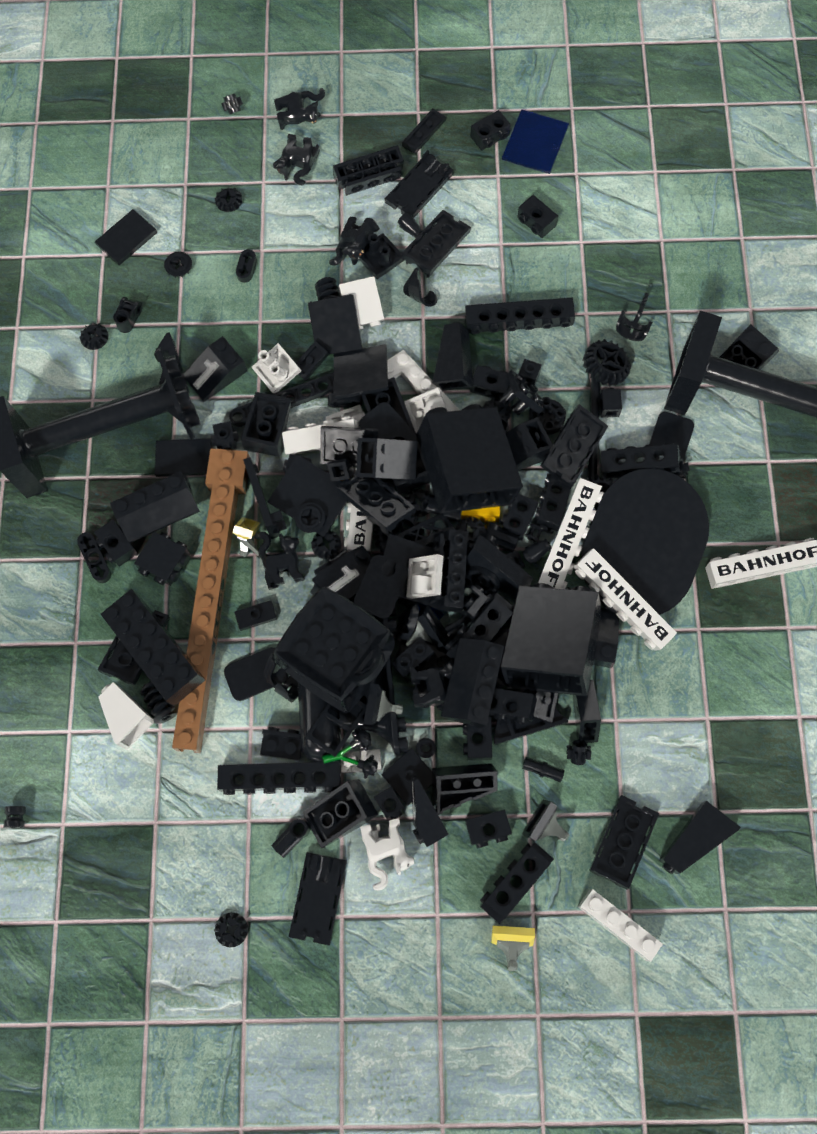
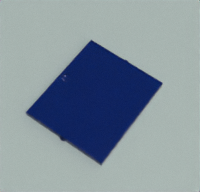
(535, 141)

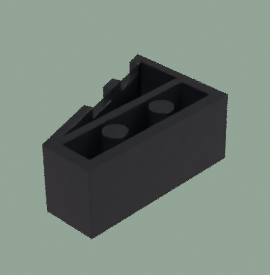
(461, 784)

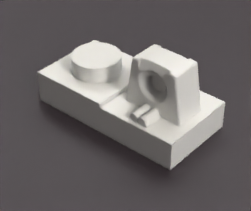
(347, 767)

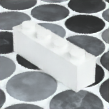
(308, 438)
(620, 925)

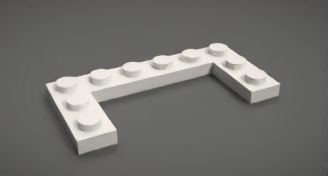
(405, 366)

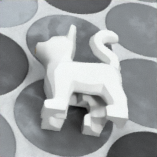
(384, 847)

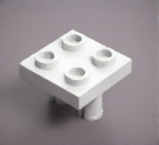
(275, 368)

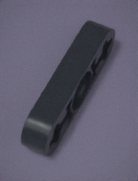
(86, 552)

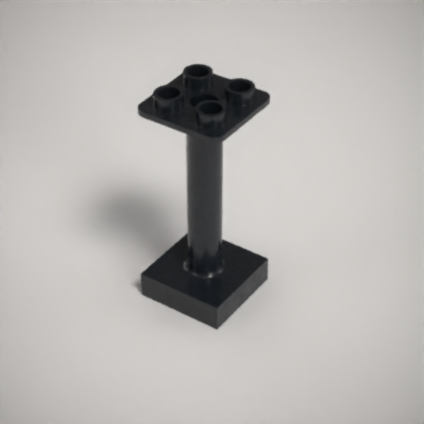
(699, 366)
(23, 444)

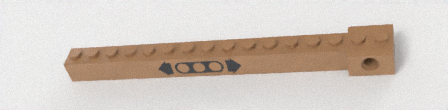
(226, 480)

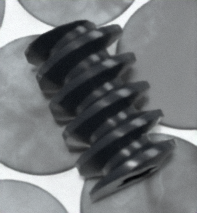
(326, 288)
(157, 704)

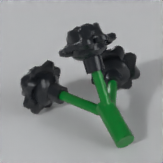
(362, 740)

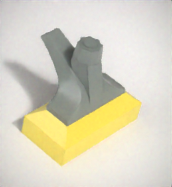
(245, 530)
(512, 942)

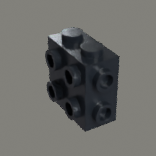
(162, 559)

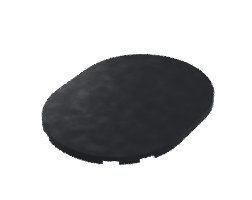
(652, 534)

